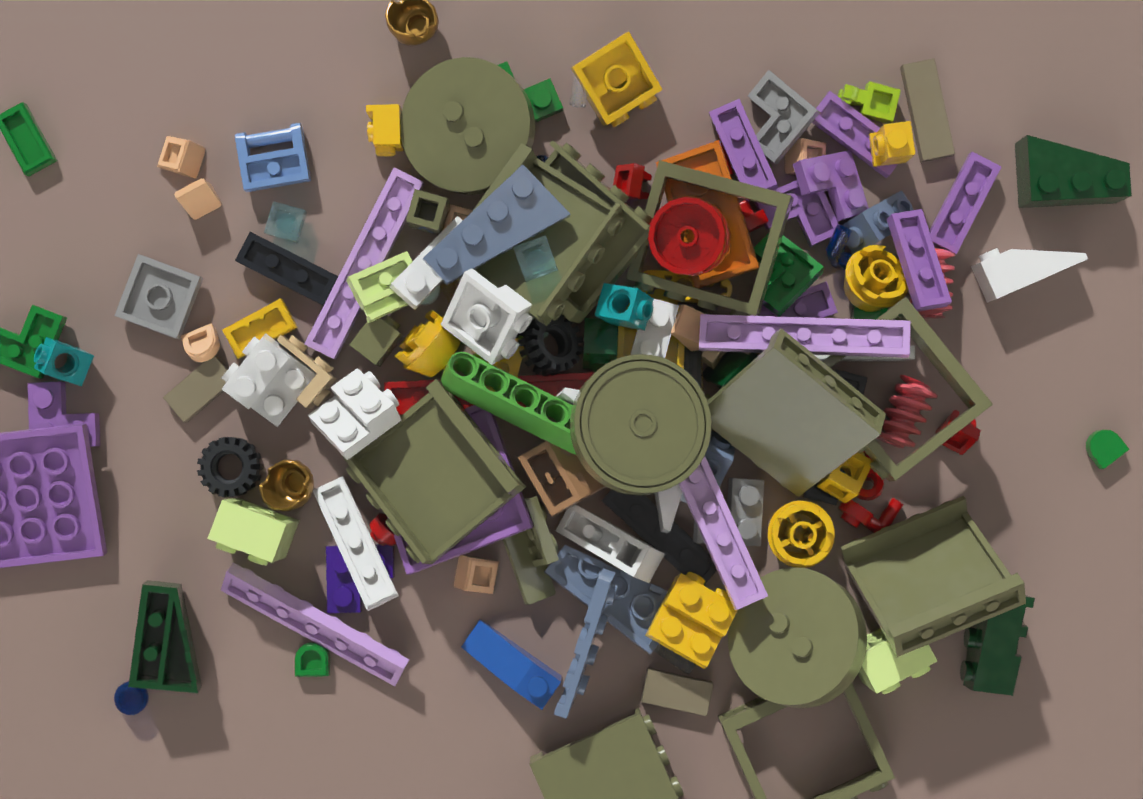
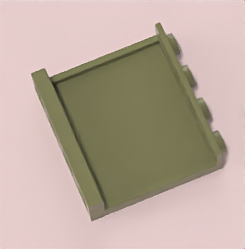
(573, 242)
(619, 250)
(793, 415)
(434, 475)
(931, 576)
(608, 765)

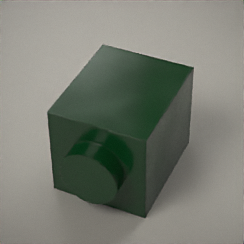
(599, 343)

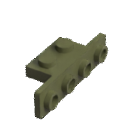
(531, 553)

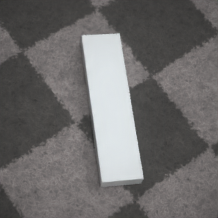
(355, 543)

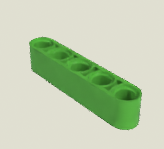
(503, 401)

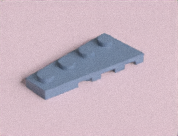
(503, 220)
(634, 601)
(585, 650)

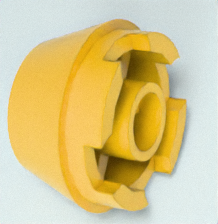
(874, 279)
(428, 346)
(801, 534)

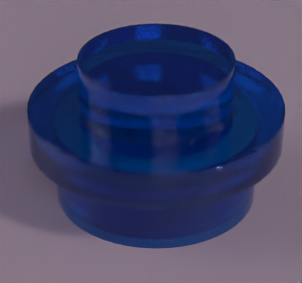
(130, 699)

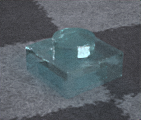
(285, 222)
(535, 258)

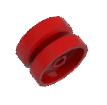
(710, 236)

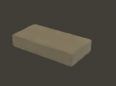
(197, 389)
(677, 691)

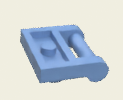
(274, 167)

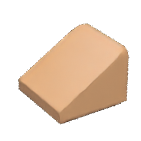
(803, 150)
(181, 156)
(198, 198)
(687, 327)
(476, 574)

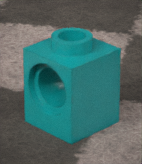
(613, 304)
(72, 371)

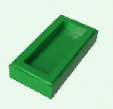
(26, 139)

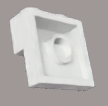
(487, 317)
(268, 379)
(356, 413)

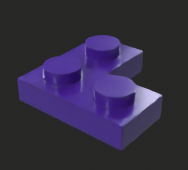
(341, 589)

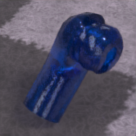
(836, 247)

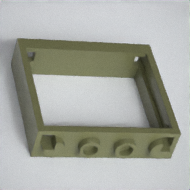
(731, 187)
(950, 370)
(760, 708)

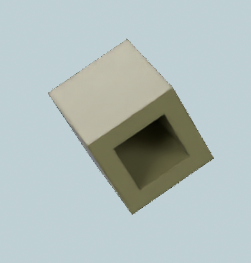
(427, 212)
(377, 339)

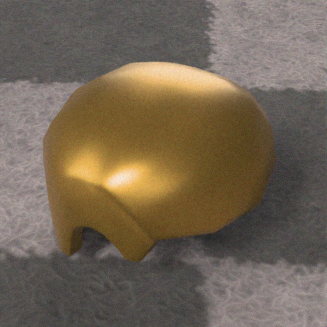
(412, 21)
(287, 485)

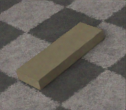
(927, 110)

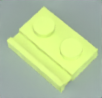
(373, 288)

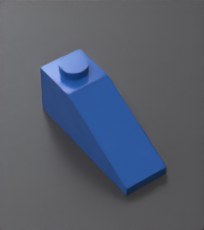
(512, 664)

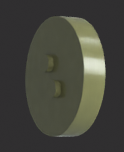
(465, 124)
(640, 424)
(799, 640)

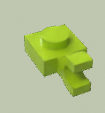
(876, 101)

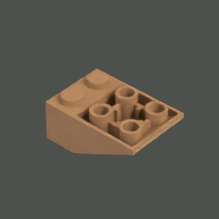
(558, 477)

